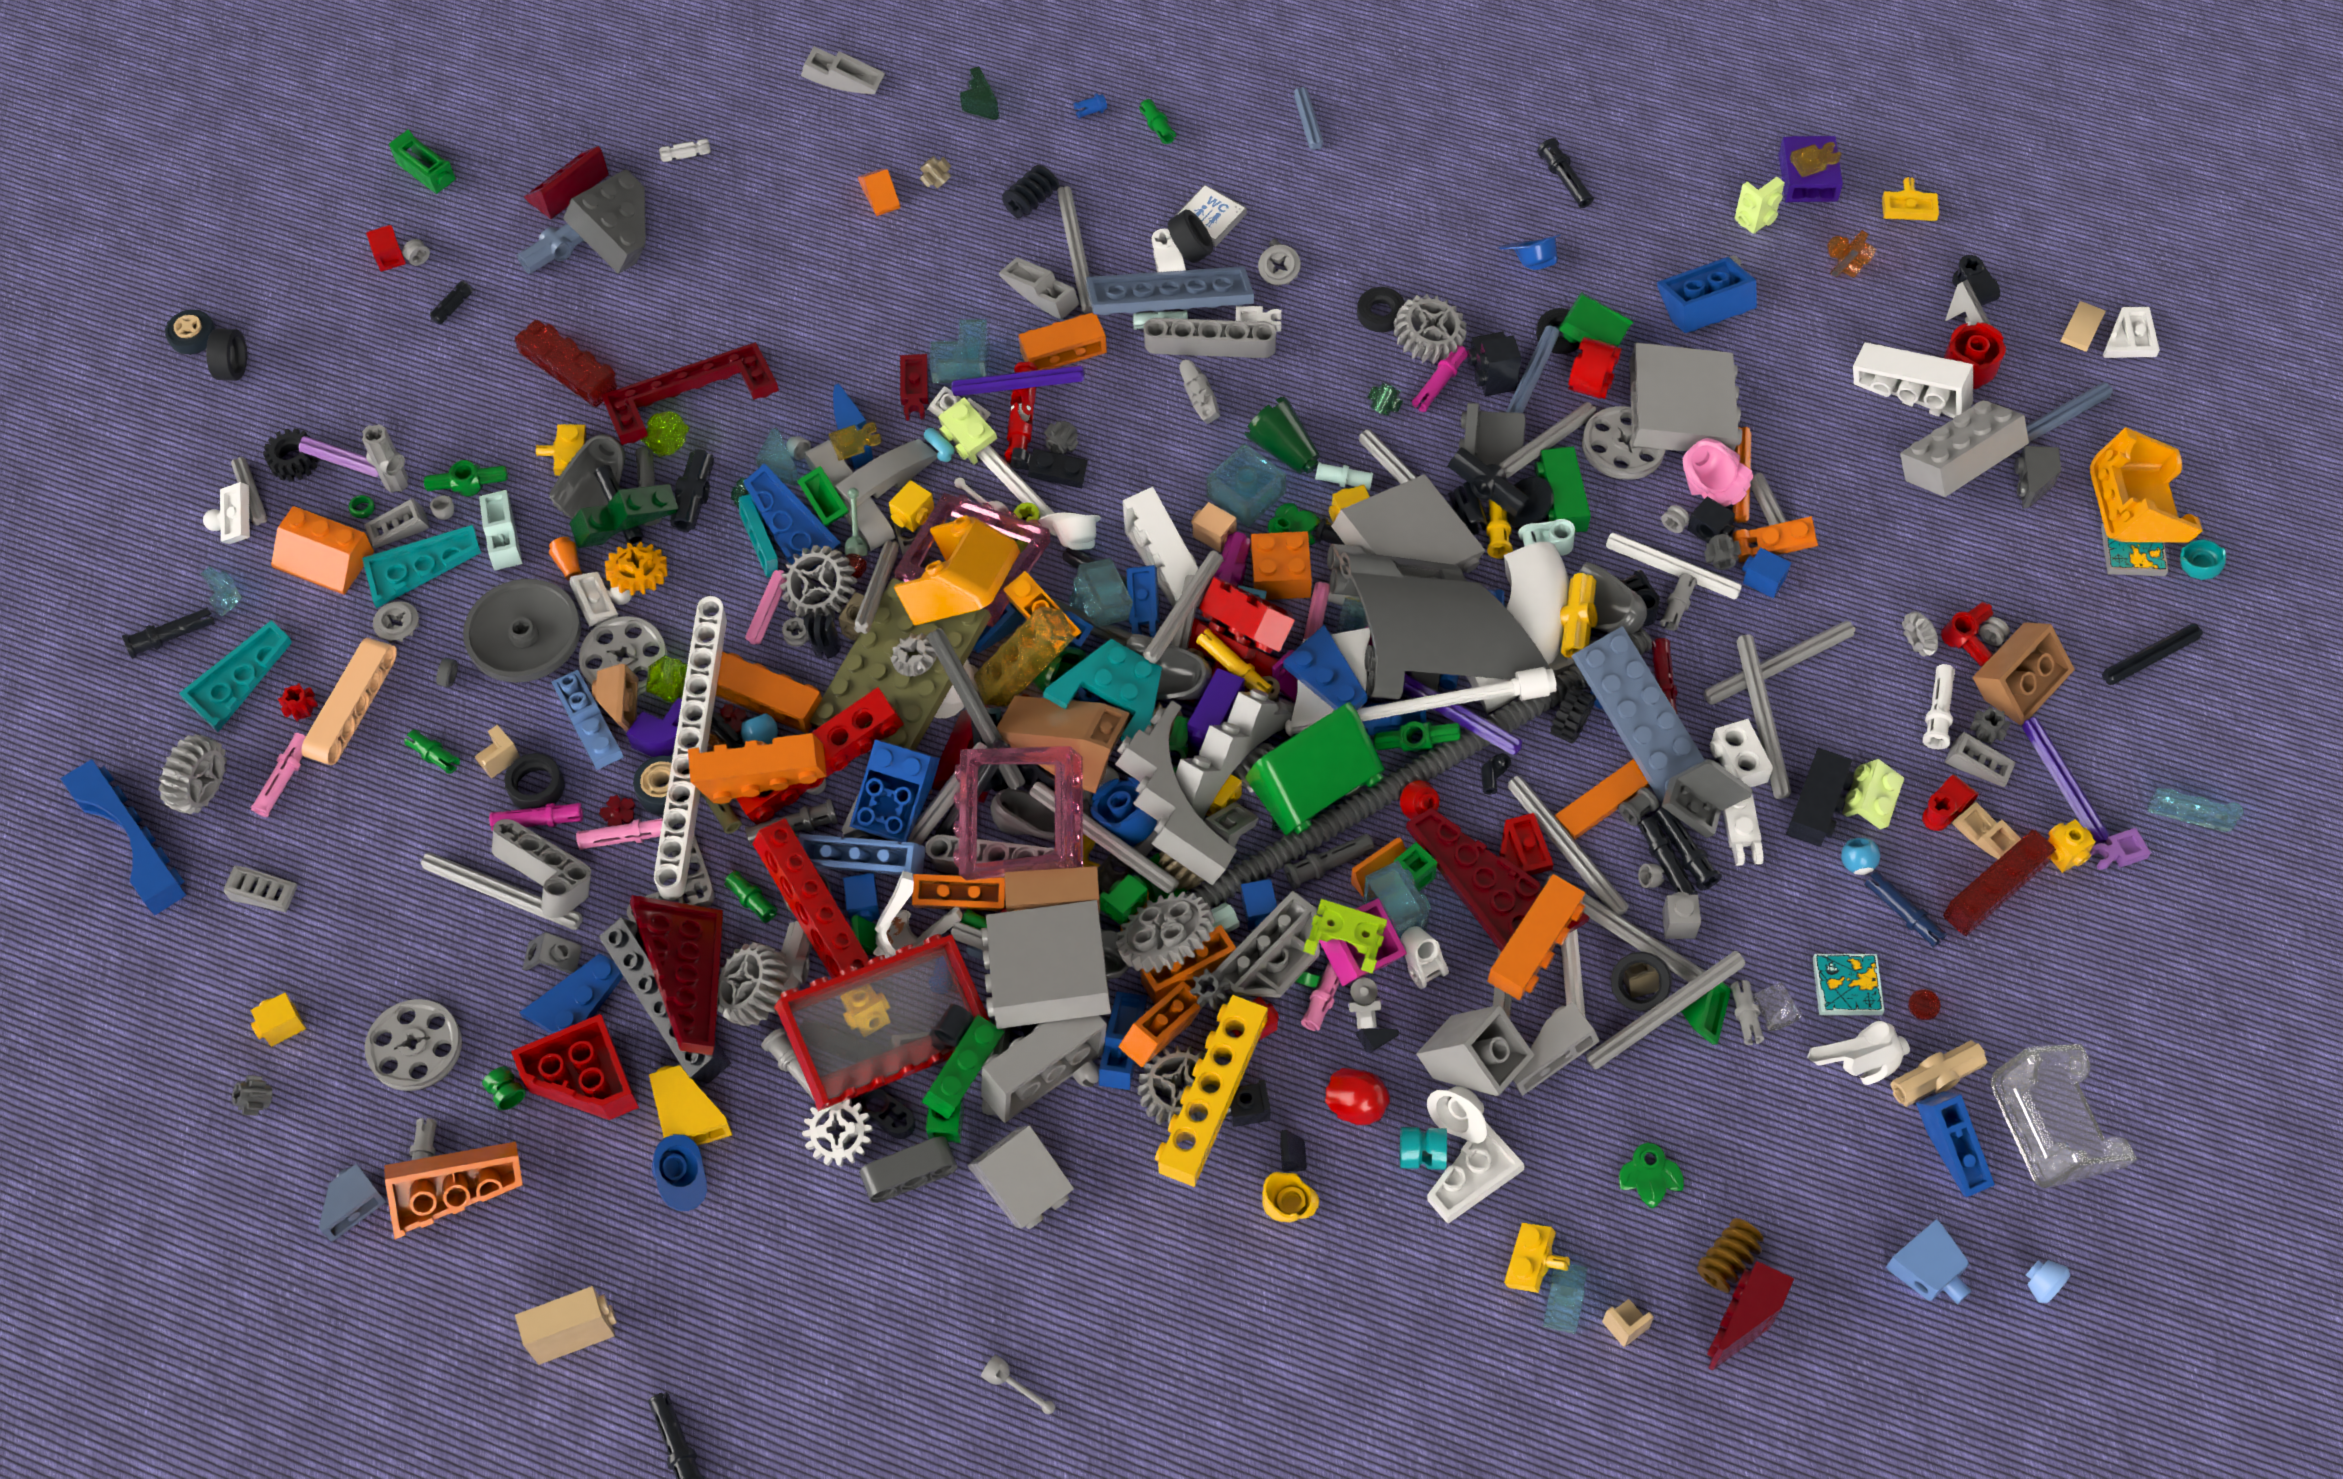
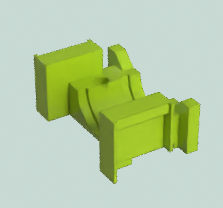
(1349, 926)

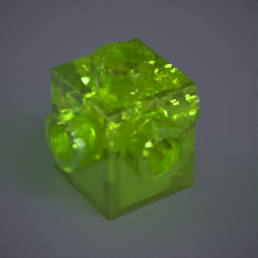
(665, 433)
(667, 678)

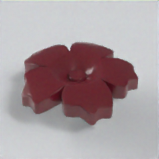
(733, 717)
(618, 811)

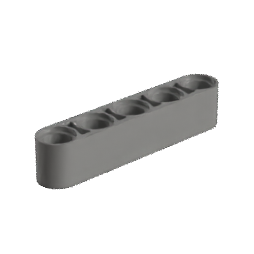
(1210, 337)
(871, 522)
(986, 851)

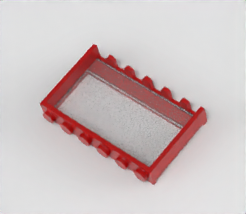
(876, 1019)

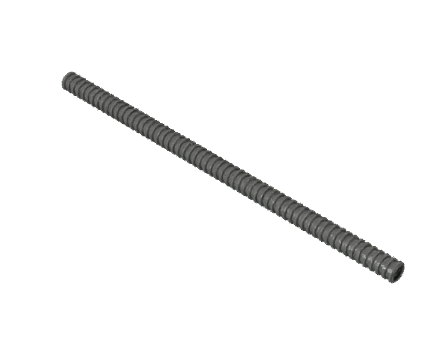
(1391, 788)

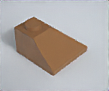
(617, 693)

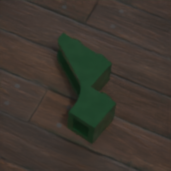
(625, 510)

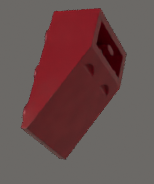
(1751, 1311)

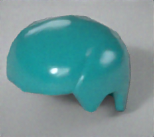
(2202, 559)

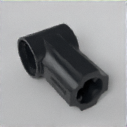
(951, 1027)

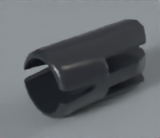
(1468, 508)
(822, 634)

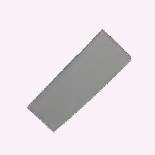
(841, 72)
(1040, 287)

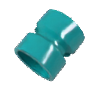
(1423, 1148)

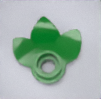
(1289, 519)
(1648, 1179)

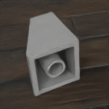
(1476, 1051)
(1022, 1177)

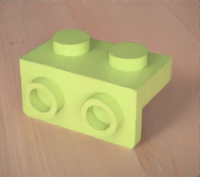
(1759, 206)
(966, 430)
(1874, 793)

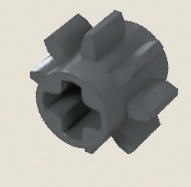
(1061, 437)
(1722, 552)
(1990, 725)
(1214, 997)
(252, 1095)

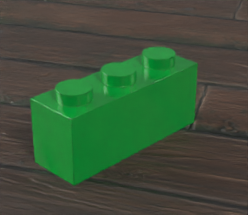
(1563, 474)
(962, 1067)

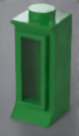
(434, 178)

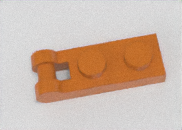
(1777, 538)

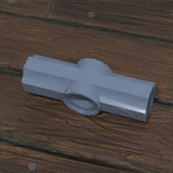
(552, 245)

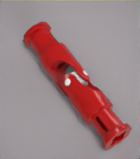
(1021, 414)

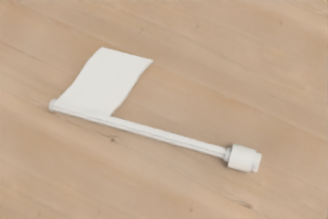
(1353, 645)

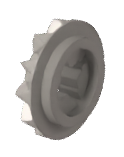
(1278, 254)
(396, 611)
(1920, 633)
(918, 663)

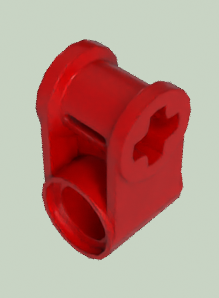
(1948, 803)

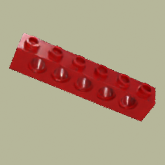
(860, 740)
(809, 898)

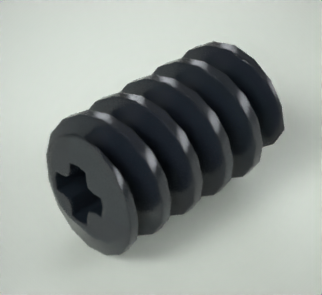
(1029, 191)

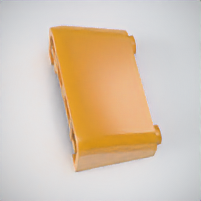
(2135, 493)

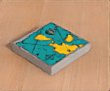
(2134, 557)

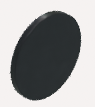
(1539, 504)

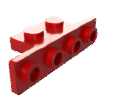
(1241, 646)

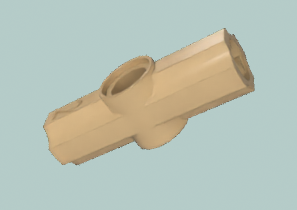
(1938, 1073)

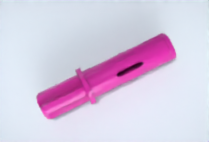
(1446, 369)

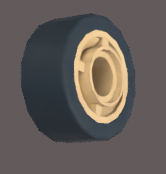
(647, 782)

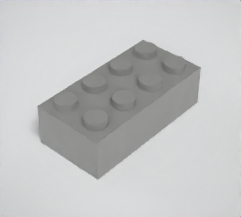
(1964, 448)
(1040, 1063)

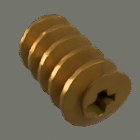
(1728, 1253)

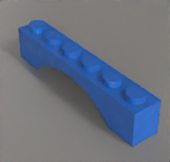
(149, 875)

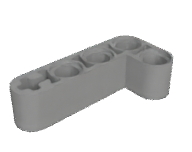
(561, 875)

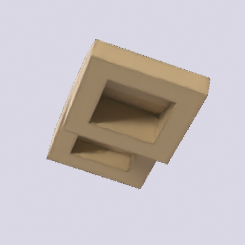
(2083, 326)
(1985, 831)

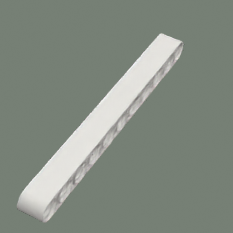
(688, 732)

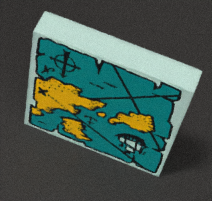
(1848, 984)

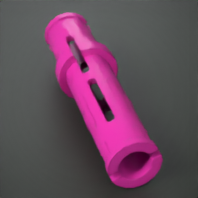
(541, 816)

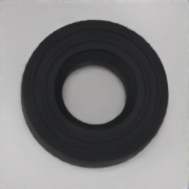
(1375, 296)
(1556, 317)

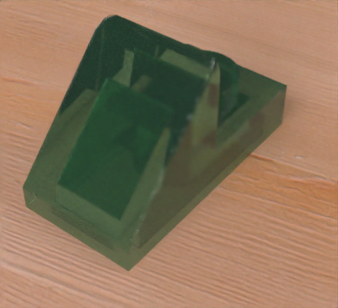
(979, 98)

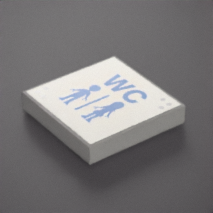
(1216, 212)

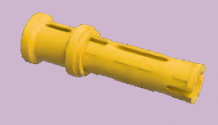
(1498, 532)

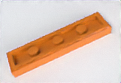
(1602, 800)

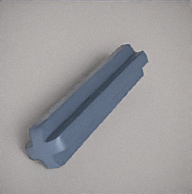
(1308, 118)

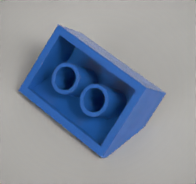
(1708, 294)

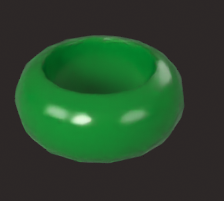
(363, 513)

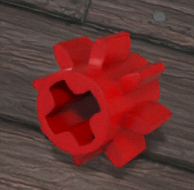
(297, 702)

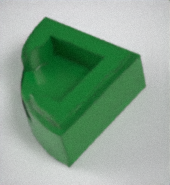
(1309, 979)

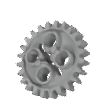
(1165, 932)

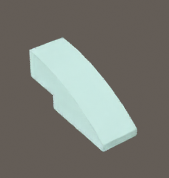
(500, 530)

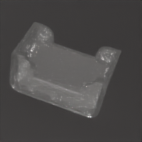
(2052, 1118)

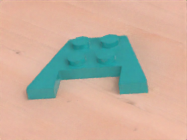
(1117, 677)

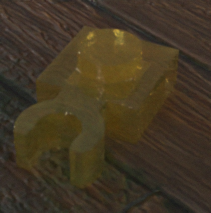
(1813, 160)
(850, 442)

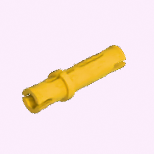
(1232, 661)

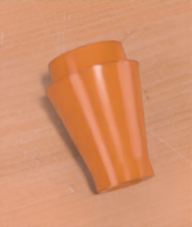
(565, 555)

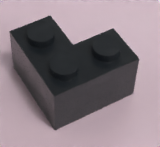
(1495, 362)

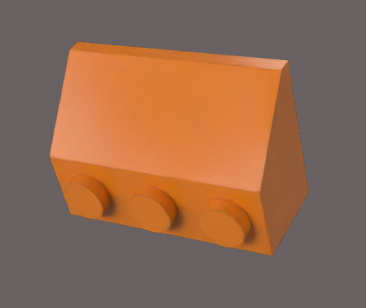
(320, 550)

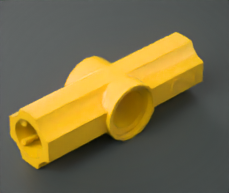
(1578, 614)

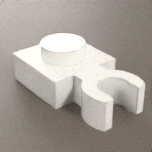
(1256, 314)

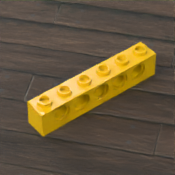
(1188, 1164)

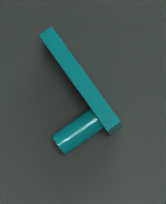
(752, 522)

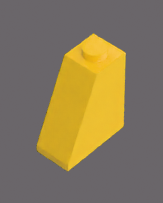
(686, 1108)

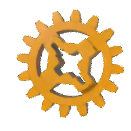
(636, 568)

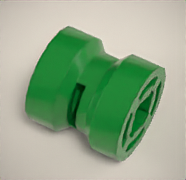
(503, 1087)

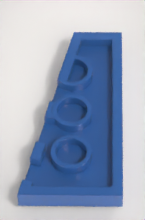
(787, 516)

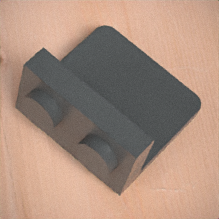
(1492, 434)
(1701, 795)

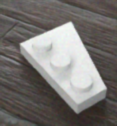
(1474, 1176)

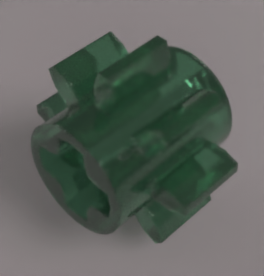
(1385, 398)

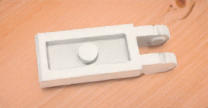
(1743, 831)

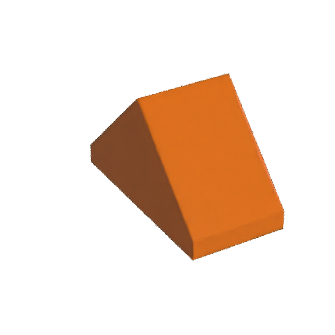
(879, 191)

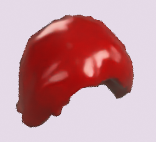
(1357, 1096)

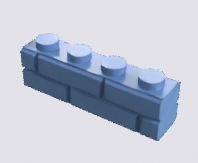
(863, 854)

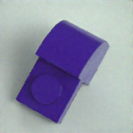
(654, 735)

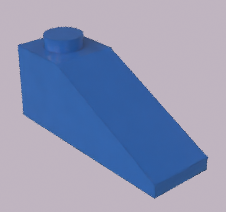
(1956, 1141)

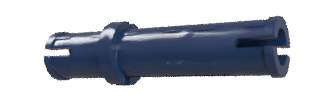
(1915, 917)

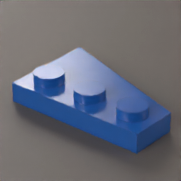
(1325, 671)
(576, 996)

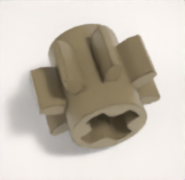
(935, 172)

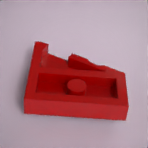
(1525, 845)

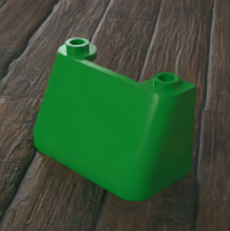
(1316, 769)

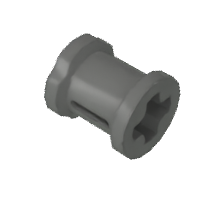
(1638, 806)

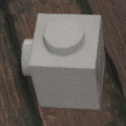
(1681, 916)

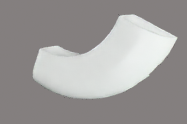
(1537, 595)

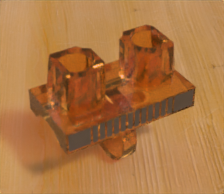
(1850, 255)

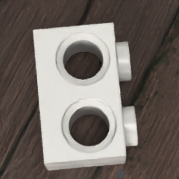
(1747, 754)

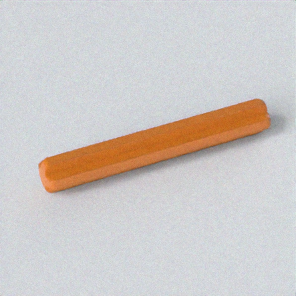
(1742, 508)

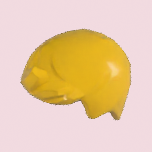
(1288, 1197)

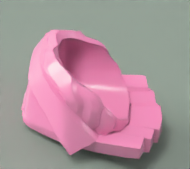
(1716, 472)

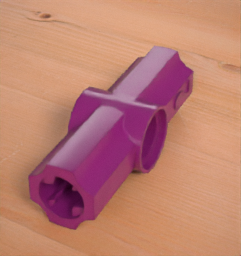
(1234, 559)

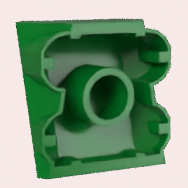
(1595, 321)

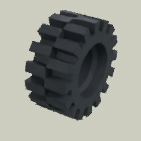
(280, 447)
(1572, 714)

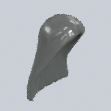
(578, 485)
(1615, 602)
(1182, 673)
(1021, 814)

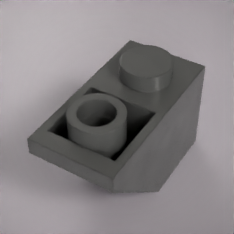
(2037, 472)

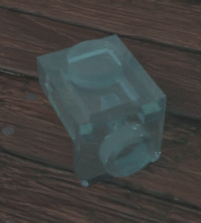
(225, 593)

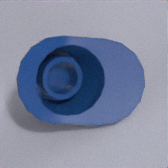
(1535, 253)
(679, 1172)

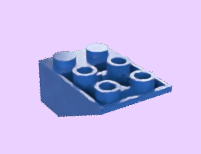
(893, 791)

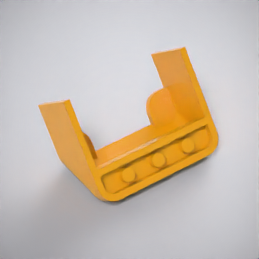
(969, 577)

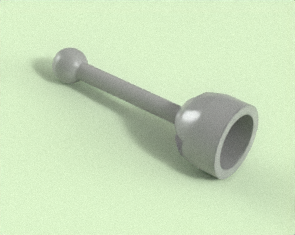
(998, 1372)

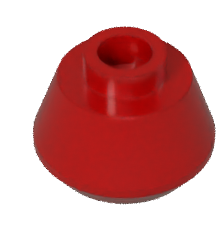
(1418, 798)

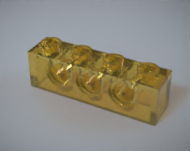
(1023, 656)

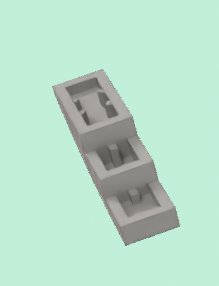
(887, 470)

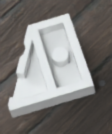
(2133, 335)

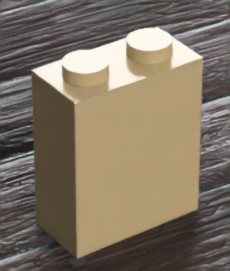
(566, 1325)

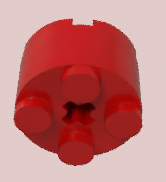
(1978, 346)
(1594, 368)

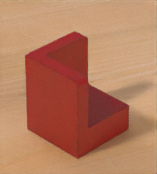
(385, 248)

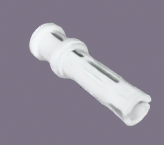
(1939, 717)

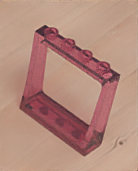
(1007, 523)
(1068, 810)

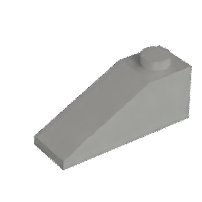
(1558, 1043)

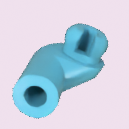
(944, 448)

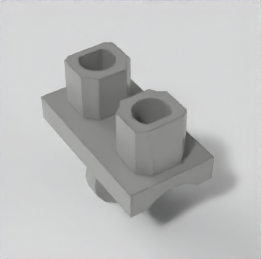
(1365, 1002)

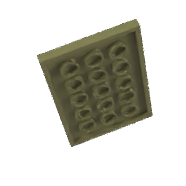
(870, 667)

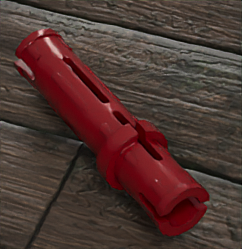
(1663, 669)

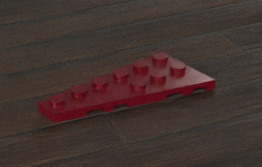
(1487, 884)
(685, 960)

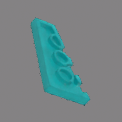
(411, 565)
(234, 677)

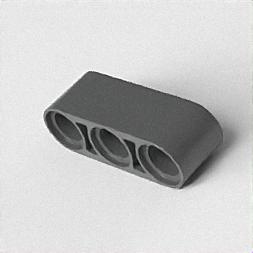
(908, 1169)

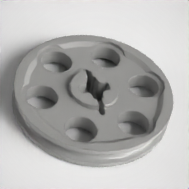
(1615, 449)
(619, 646)
(403, 1034)

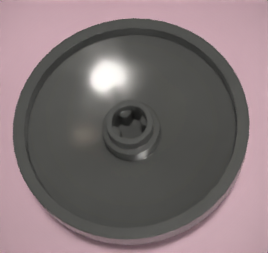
(522, 630)

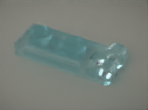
(2195, 810)

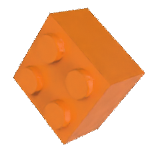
(1281, 564)

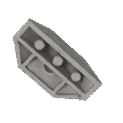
(1273, 952)

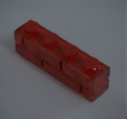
(566, 362)
(1999, 882)

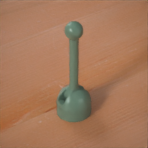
(855, 544)

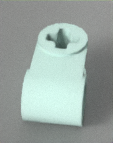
(1550, 532)

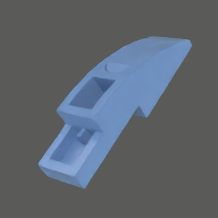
(587, 719)

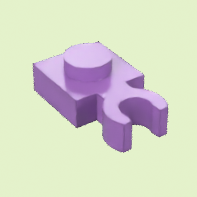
(2123, 847)

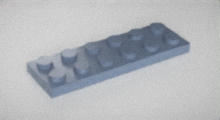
(1169, 290)
(1638, 709)

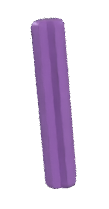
(337, 455)

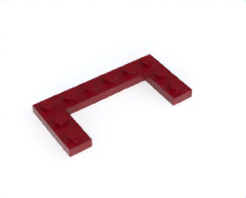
(623, 402)

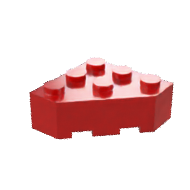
(1246, 614)
(578, 1069)

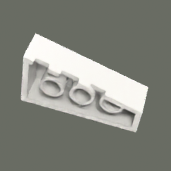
(1916, 378)
(1159, 542)

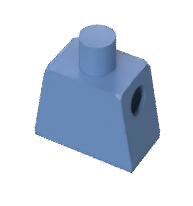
(1932, 1264)

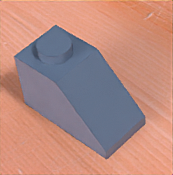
(348, 1202)

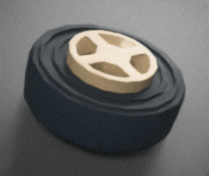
(189, 331)

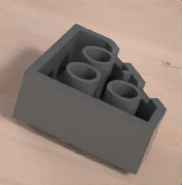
(612, 219)

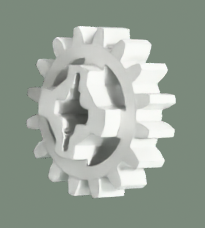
(852, 1130)

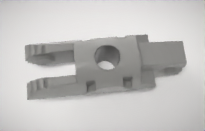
(1199, 391)

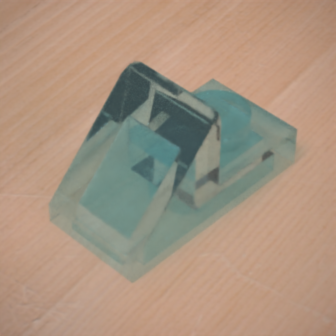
(1565, 1298)

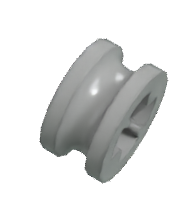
(416, 252)
(1675, 519)
(789, 626)
(1994, 631)

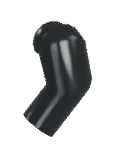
(1492, 770)

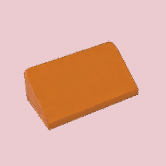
(1376, 861)

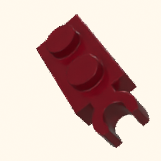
(914, 384)

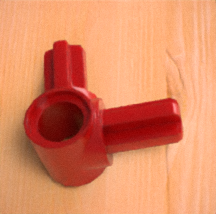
(1969, 625)

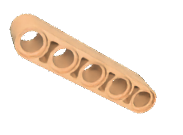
(349, 701)

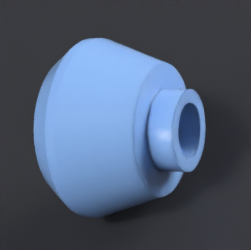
(2047, 1279)

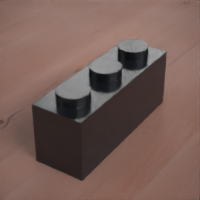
(1821, 797)

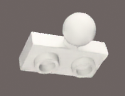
(233, 514)
(595, 599)

